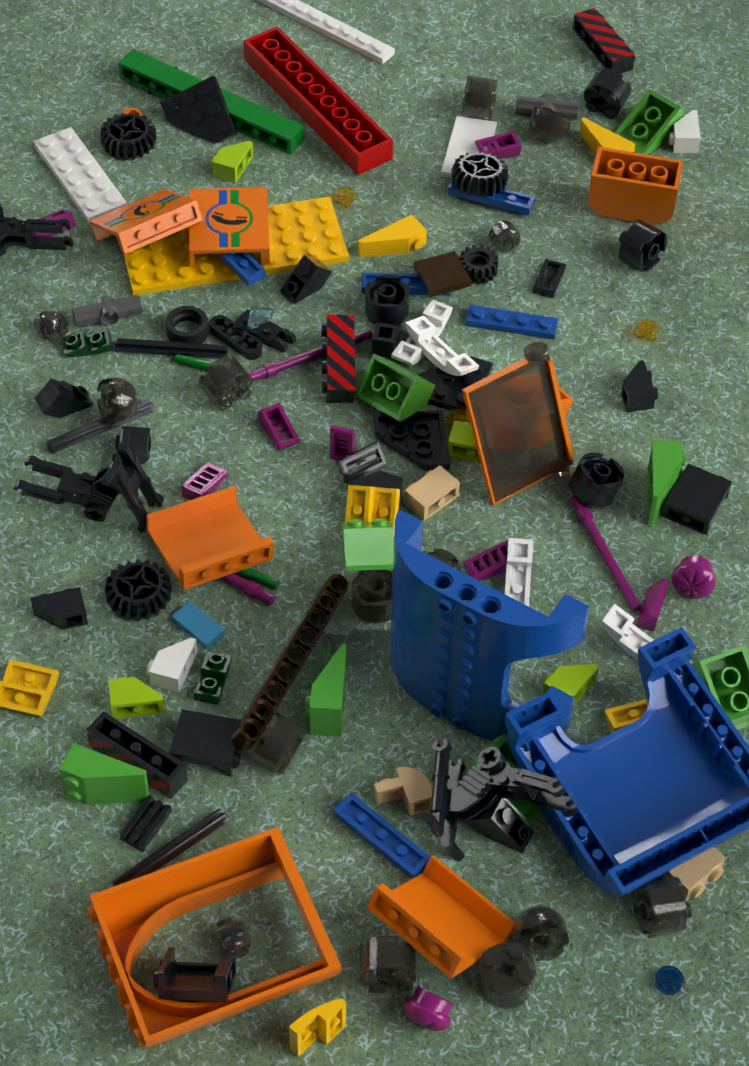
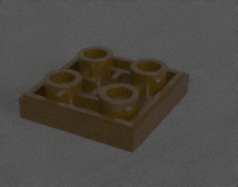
(442, 274)

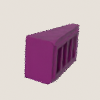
(504, 139)
(277, 411)
(341, 442)
(188, 488)
(489, 555)

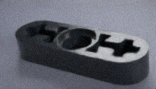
(233, 329)

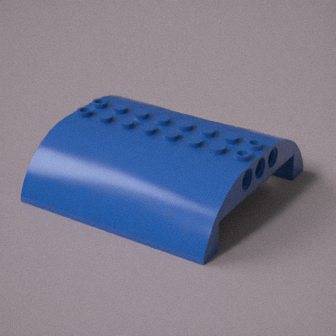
(457, 653)
(650, 788)

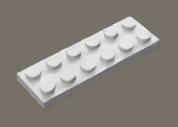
(79, 173)

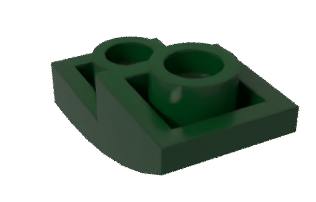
(82, 345)
(212, 678)

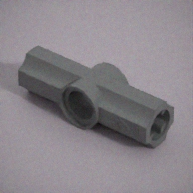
(549, 103)
(107, 310)

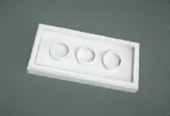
(463, 140)

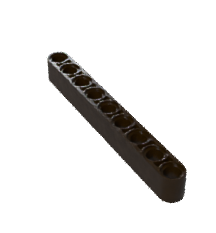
(298, 649)

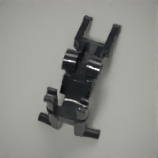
(22, 233)
(97, 491)
(481, 788)

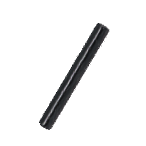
(171, 348)
(93, 429)
(174, 847)

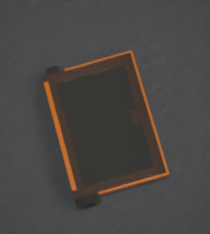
(519, 424)

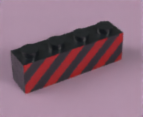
(603, 41)
(340, 358)
(124, 744)

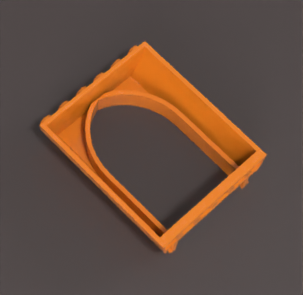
(139, 908)

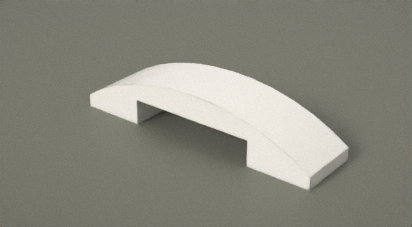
(407, 351)
(440, 354)
(519, 569)
(623, 632)

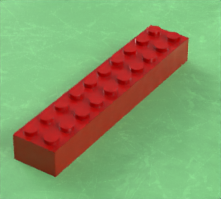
(318, 100)

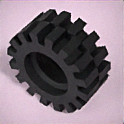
(480, 255)

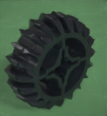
(128, 135)
(479, 174)
(133, 583)

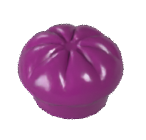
(694, 577)
(428, 1010)

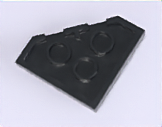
(201, 111)
(449, 387)
(417, 438)

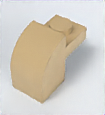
(407, 785)

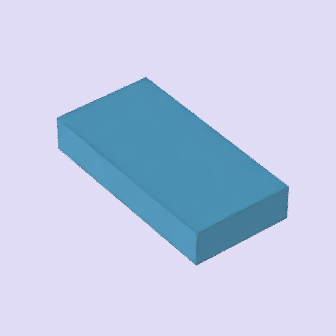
(198, 625)

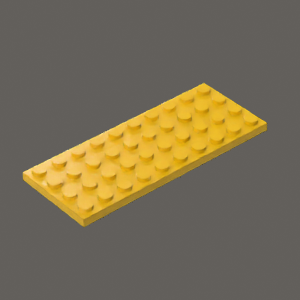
(294, 231)

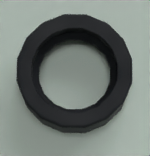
(187, 313)

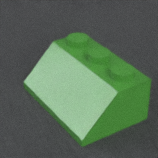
(393, 388)

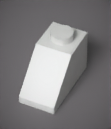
(685, 134)
(172, 665)

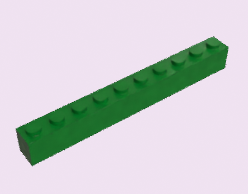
(247, 116)

